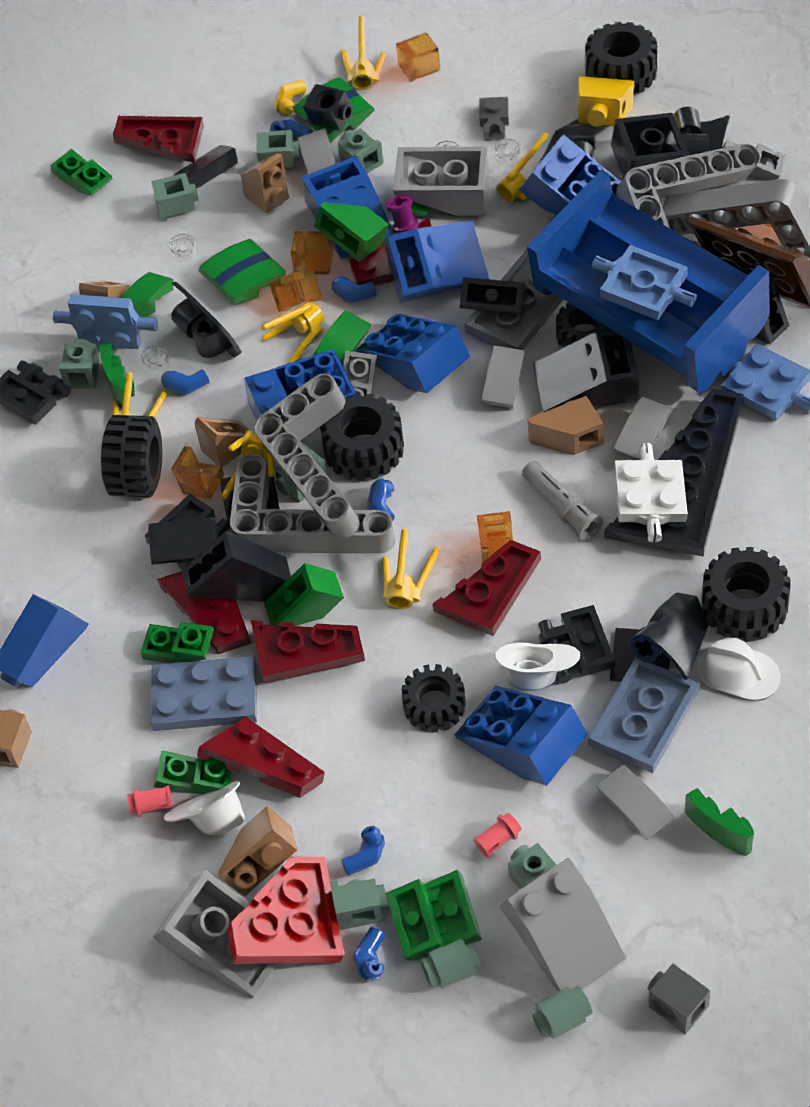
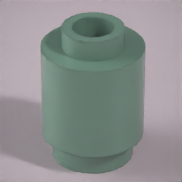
(450, 964)
(562, 1012)

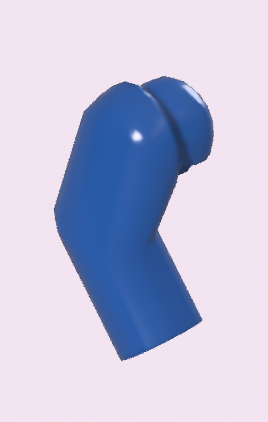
(297, 128)
(352, 292)
(184, 384)
(379, 492)
(369, 852)
(366, 957)

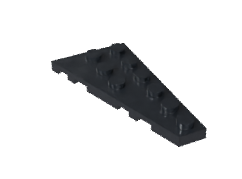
(704, 454)

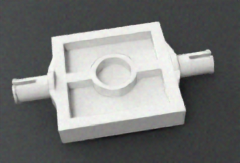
(650, 491)

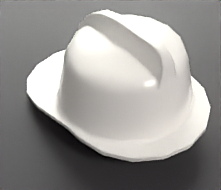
(535, 665)
(738, 670)
(211, 812)

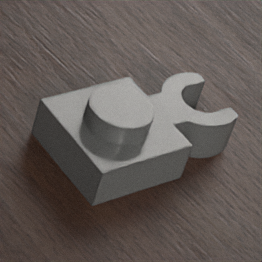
(493, 116)

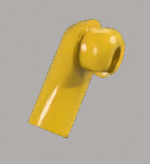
(284, 96)

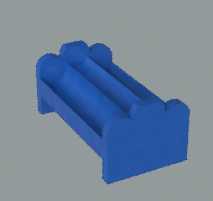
(688, 339)

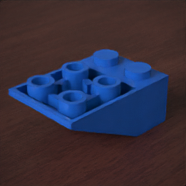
(562, 176)
(343, 184)
(434, 259)
(416, 351)
(274, 385)
(524, 733)

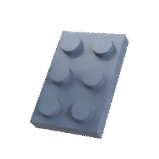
(203, 693)
(644, 715)

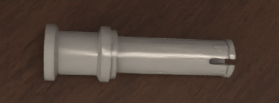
(570, 508)

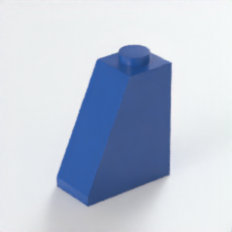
(38, 641)

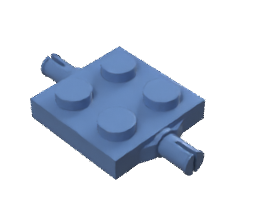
(643, 282)
(105, 320)
(768, 382)

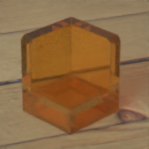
(418, 56)
(312, 252)
(295, 290)
(196, 477)
(493, 532)

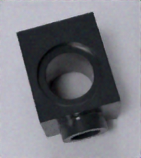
(328, 107)

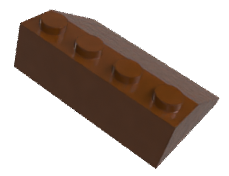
(745, 251)

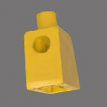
(603, 100)

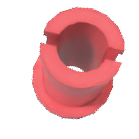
(149, 800)
(498, 834)

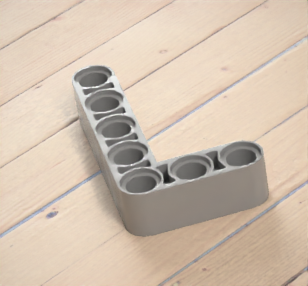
(678, 182)
(746, 205)
(281, 434)
(296, 522)

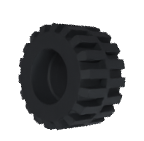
(623, 54)
(131, 456)
(366, 456)
(745, 571)

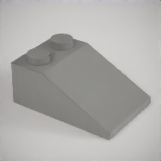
(444, 178)
(564, 927)
(199, 933)

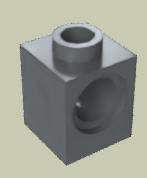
(678, 997)

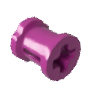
(402, 213)

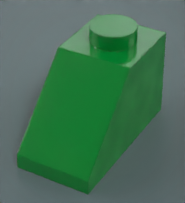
(352, 228)
(304, 596)

